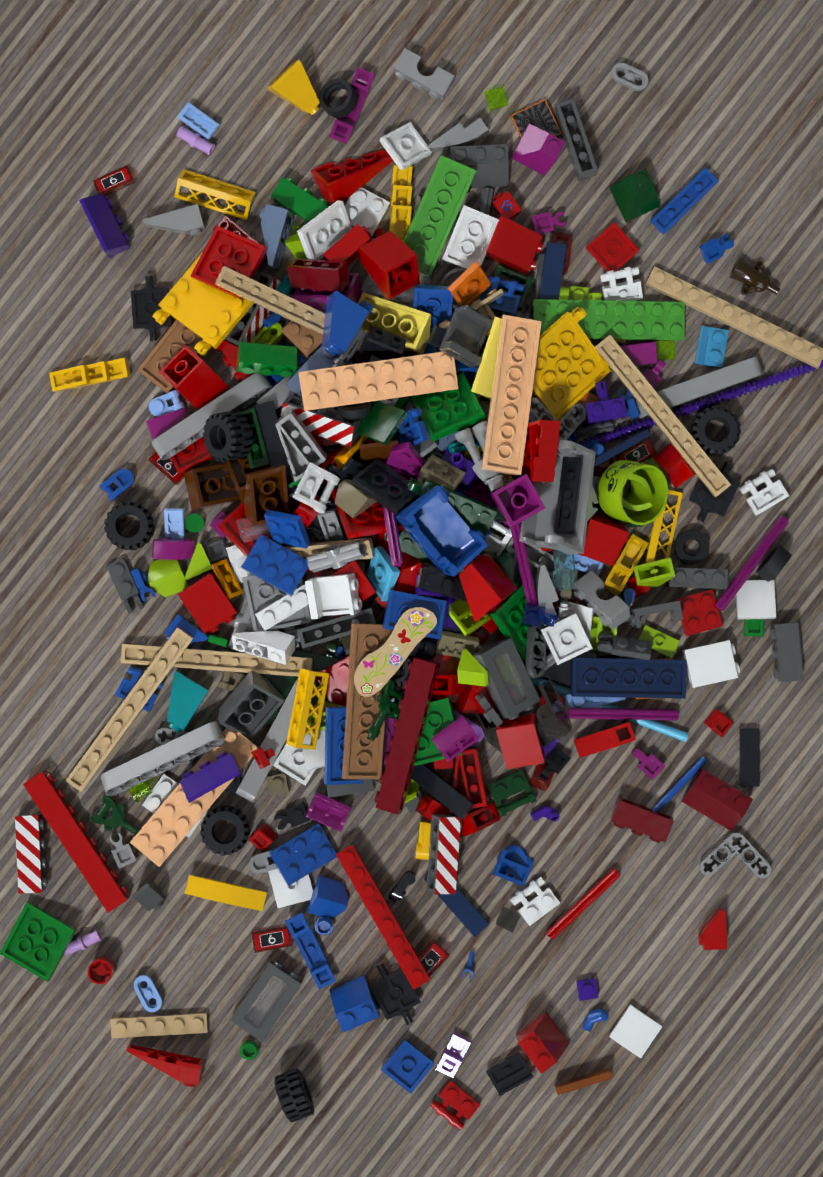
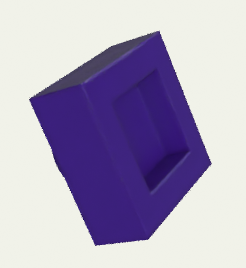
(587, 989)

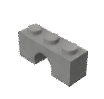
(436, 84)
(611, 611)

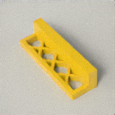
(216, 188)
(656, 530)
(301, 707)

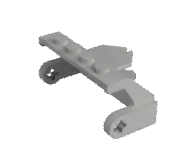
(539, 528)

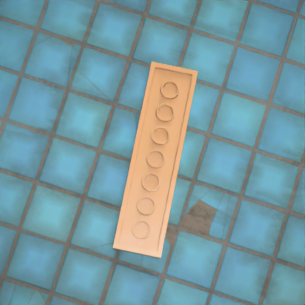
(377, 380)
(511, 395)
(178, 816)

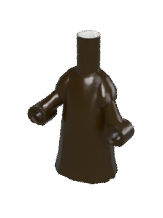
(756, 279)

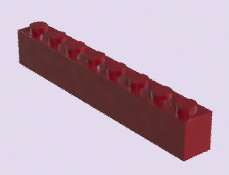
(407, 735)

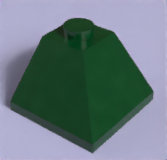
(635, 195)

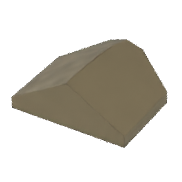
(352, 498)

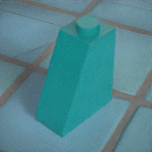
(184, 701)

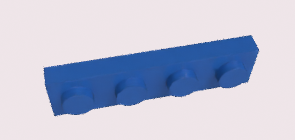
(684, 201)

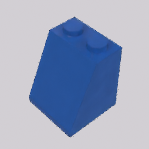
(341, 323)
(354, 1003)

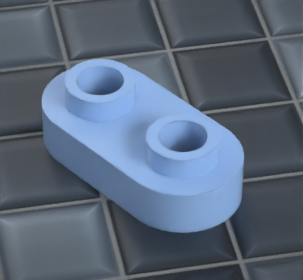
(147, 993)

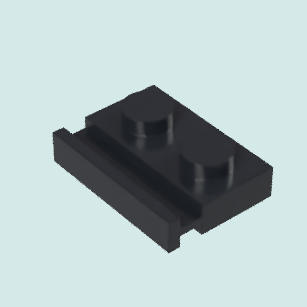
(509, 1073)

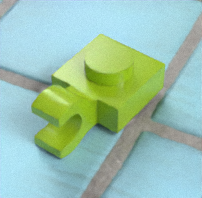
(581, 293)

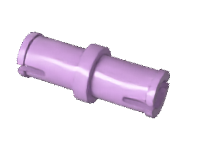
(195, 140)
(83, 941)

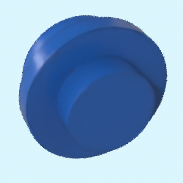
(324, 925)

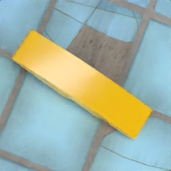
(400, 201)
(89, 374)
(225, 892)

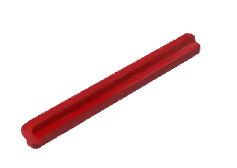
(583, 904)

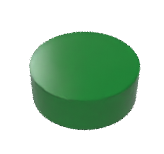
(194, 523)

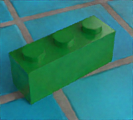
(298, 201)
(266, 359)

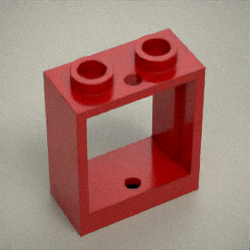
(347, 247)

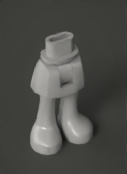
(492, 478)

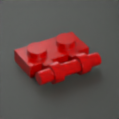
(459, 1100)

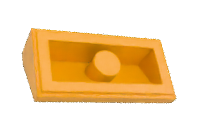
(342, 457)
(227, 579)

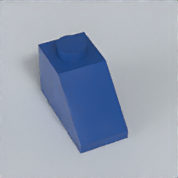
(188, 627)

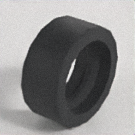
(347, 107)
(774, 563)

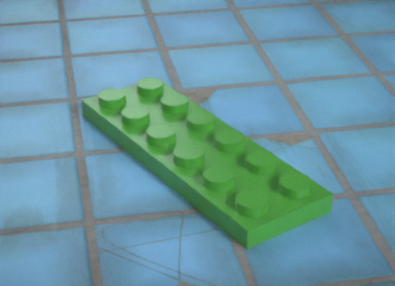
(438, 211)

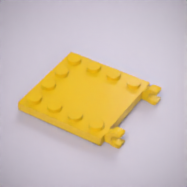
(202, 310)
(566, 364)

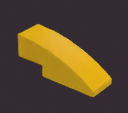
(624, 565)

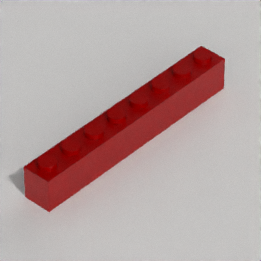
(76, 840)
(383, 916)

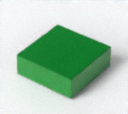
(754, 627)
(218, 640)

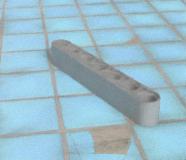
(707, 384)
(192, 427)
(274, 739)
(162, 758)

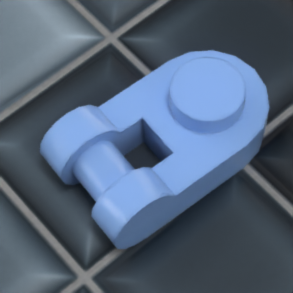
(159, 405)

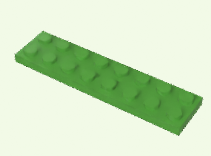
(618, 318)

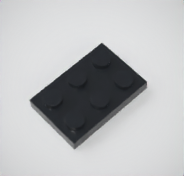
(385, 486)

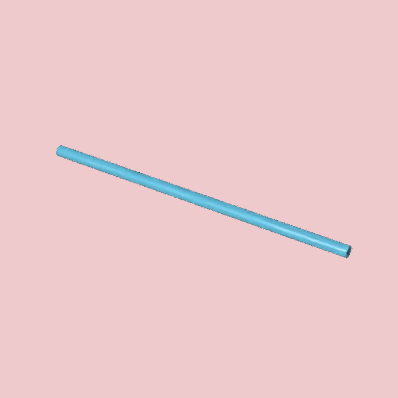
(651, 724)

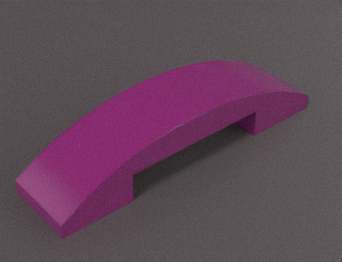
(344, 126)

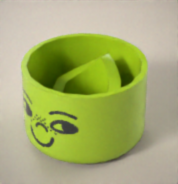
(646, 496)

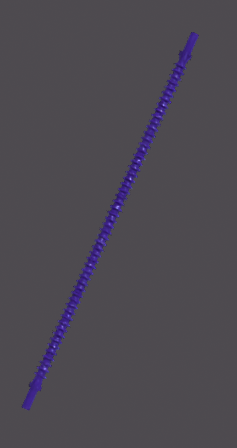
(707, 402)

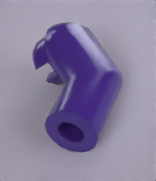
(547, 812)

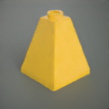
(296, 88)

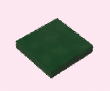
(382, 423)

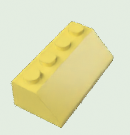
(400, 321)
(485, 374)

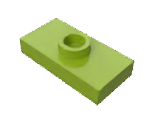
(659, 641)

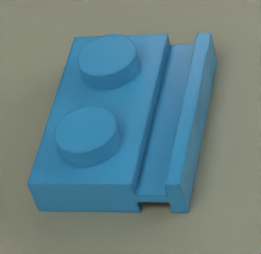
(711, 347)

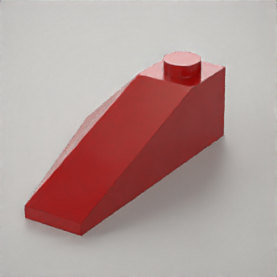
(345, 178)
(178, 1066)

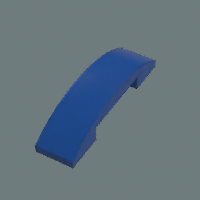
(310, 950)

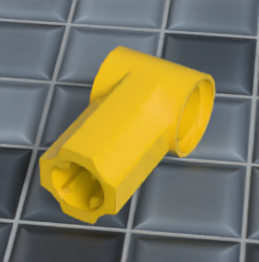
(423, 843)

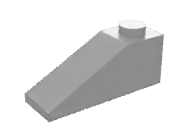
(184, 221)

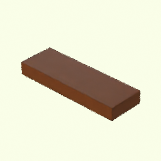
(583, 1081)

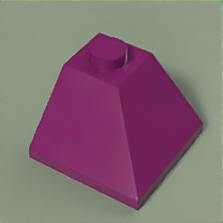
(538, 149)
(518, 500)

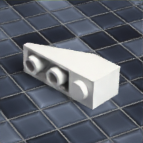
(266, 644)

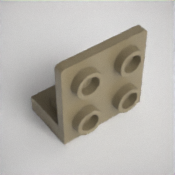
(441, 473)
(453, 644)

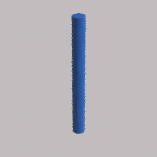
(680, 784)

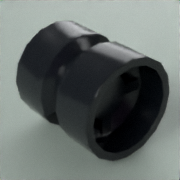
(425, 648)

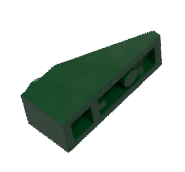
(257, 455)

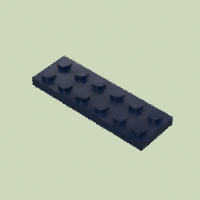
(628, 678)

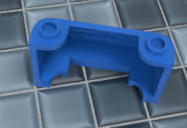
(441, 531)

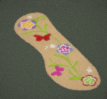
(383, 663)

